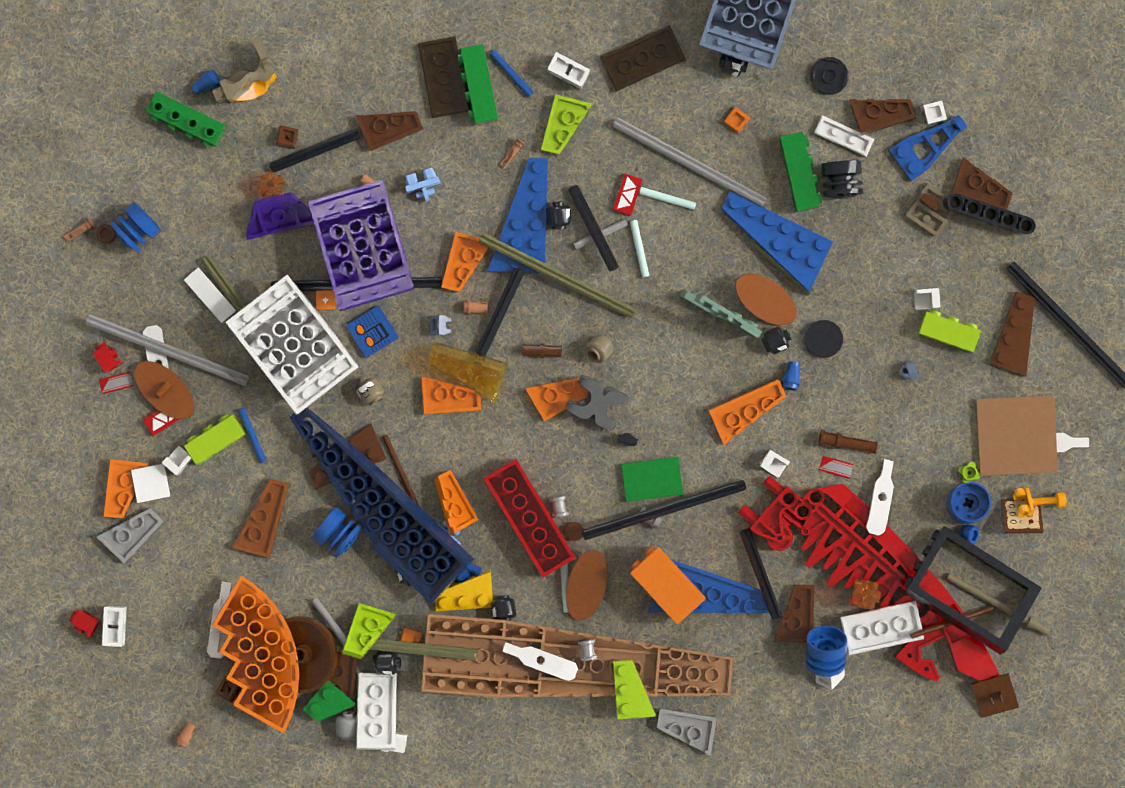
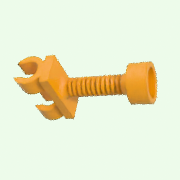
(1028, 509)

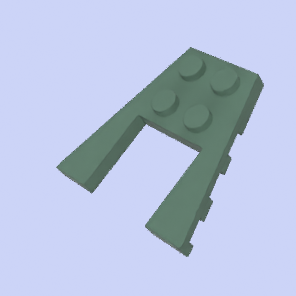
(730, 317)

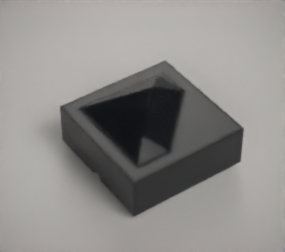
(627, 438)

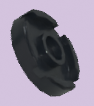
(823, 76)
(823, 339)

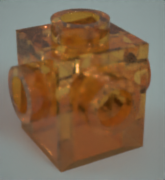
(278, 187)
(865, 594)

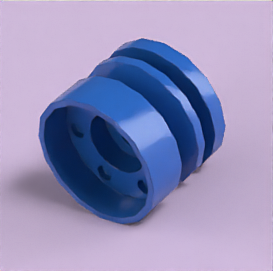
(135, 227)
(979, 505)
(336, 533)
(826, 651)

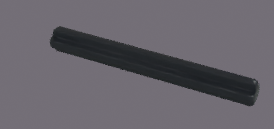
(314, 150)
(593, 228)
(500, 311)
(760, 574)

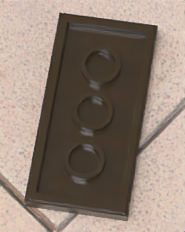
(642, 58)
(443, 77)

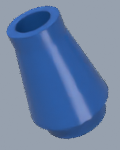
(206, 82)
(791, 378)

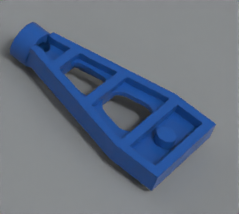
(909, 161)

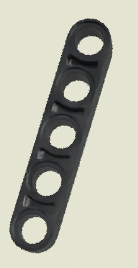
(998, 214)

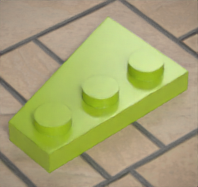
(563, 122)
(366, 629)
(630, 692)

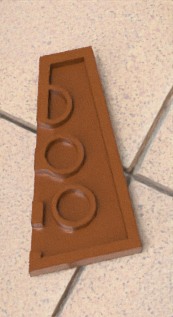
(261, 528)

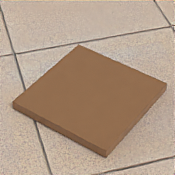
(1017, 435)

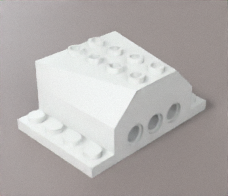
(292, 344)

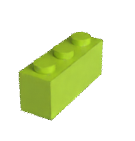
(949, 331)
(214, 439)

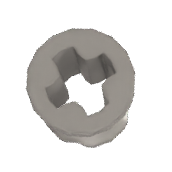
(558, 506)
(587, 649)

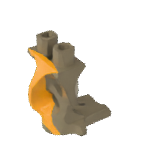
(248, 85)

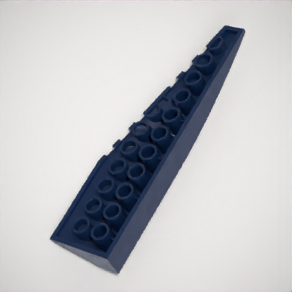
(390, 518)

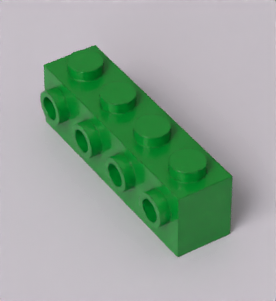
(478, 85)
(187, 119)
(799, 171)

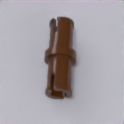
(542, 350)

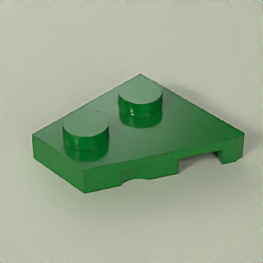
(328, 702)

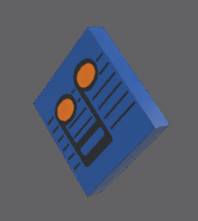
(372, 331)

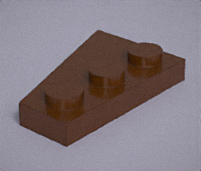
(881, 114)
(388, 128)
(977, 185)
(798, 615)

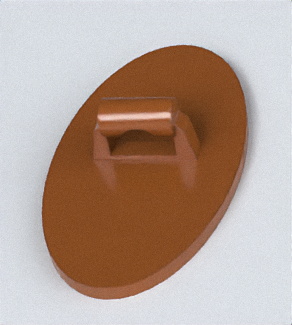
(765, 299)
(164, 389)
(586, 585)

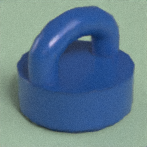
(969, 533)

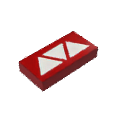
(627, 194)
(158, 422)

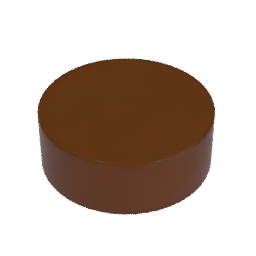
(106, 234)
(574, 531)

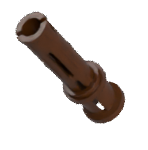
(838, 440)

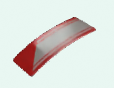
(115, 383)
(836, 467)

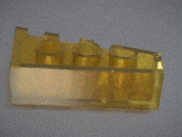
(469, 369)

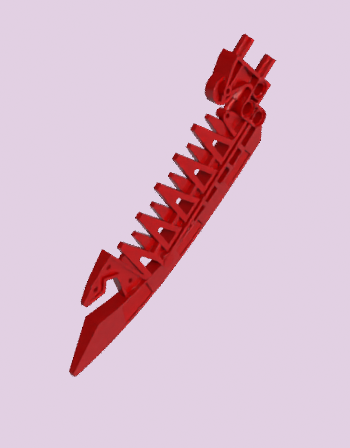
(774, 522)

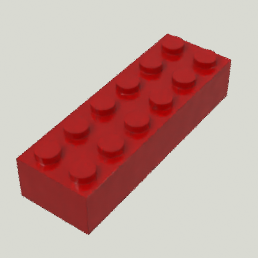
(529, 518)

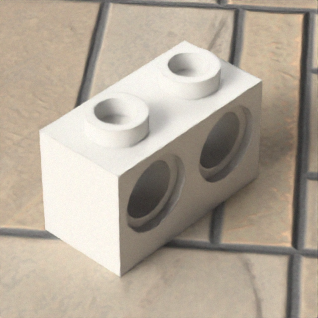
(568, 70)
(114, 626)

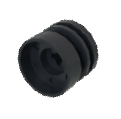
(842, 179)

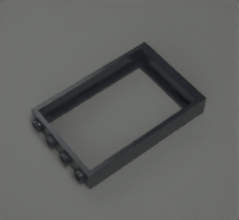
(999, 645)

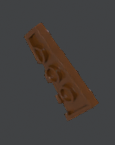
(1014, 341)
(365, 442)

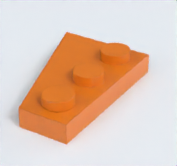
(462, 261)
(553, 397)
(448, 398)
(120, 487)
(454, 503)

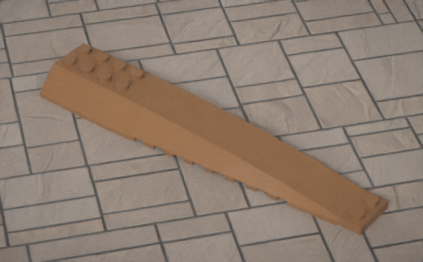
(500, 674)

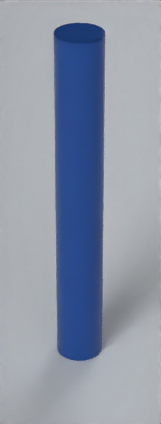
(511, 73)
(252, 435)

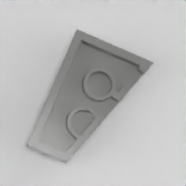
(132, 534)
(689, 727)

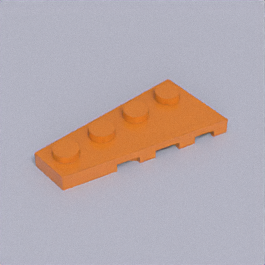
(741, 411)

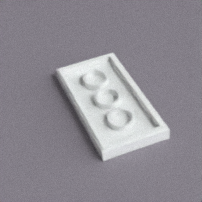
(881, 627)
(376, 711)

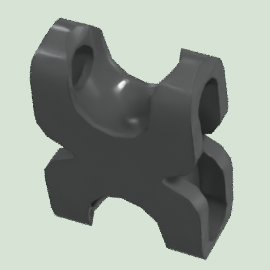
(597, 402)

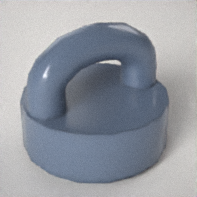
(912, 371)

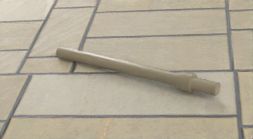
(1031, 622)

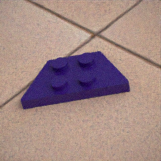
(277, 215)

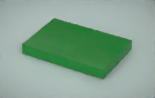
(652, 479)

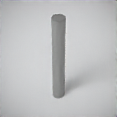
(606, 231)
(330, 621)

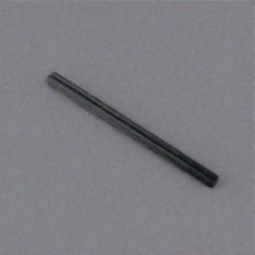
(315, 285)
(1036, 291)
(663, 510)

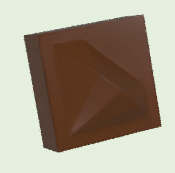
(287, 137)
(930, 201)
(228, 690)

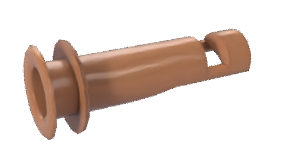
(512, 152)
(79, 230)

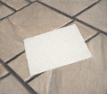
(150, 483)

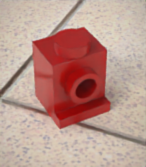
(107, 357)
(84, 622)

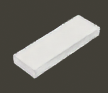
(843, 136)
(210, 295)

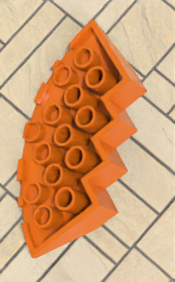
(262, 654)

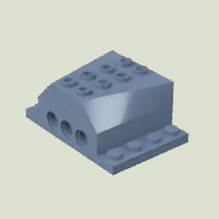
(748, 29)

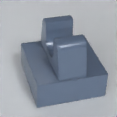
(438, 325)

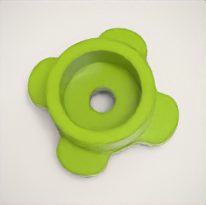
(970, 467)

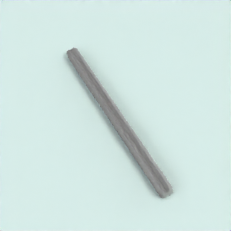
(689, 162)
(167, 350)

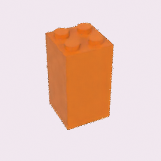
(666, 584)

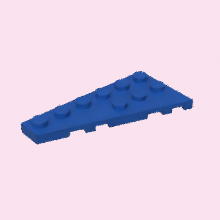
(526, 219)
(789, 244)
(720, 593)

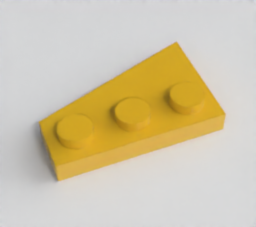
(468, 594)

